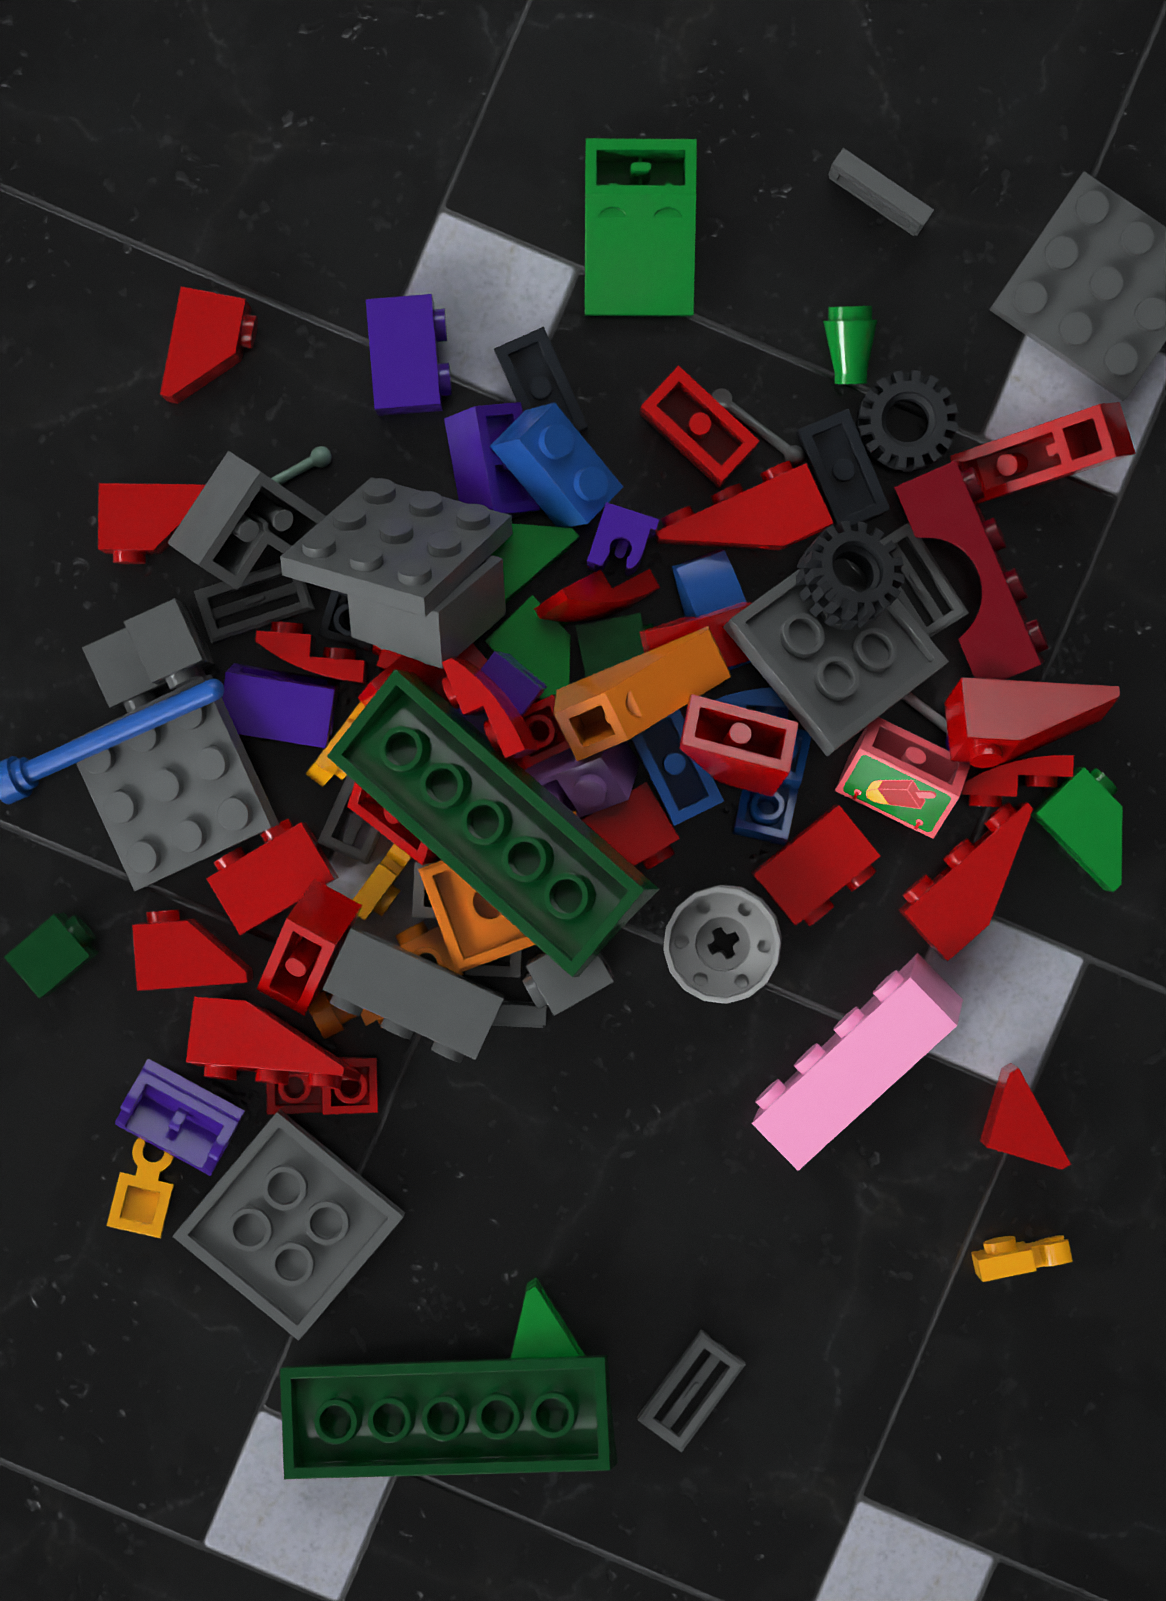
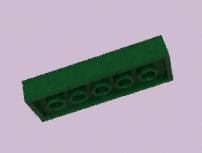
(491, 822)
(447, 1417)

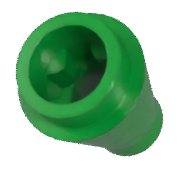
(850, 342)

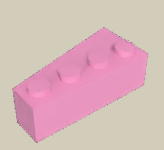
(859, 1062)

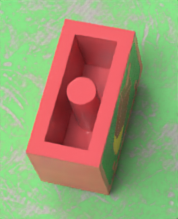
(903, 777)

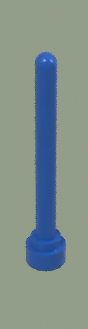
(21, 775)

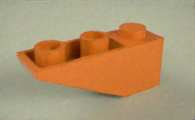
(637, 692)

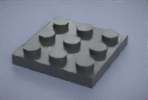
(1094, 287)
(397, 546)
(829, 674)
(177, 792)
(289, 1224)

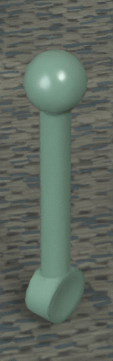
(319, 457)

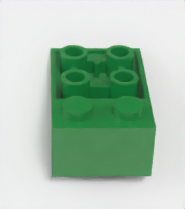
(640, 227)

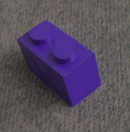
(405, 354)

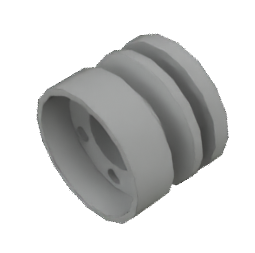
(715, 975)

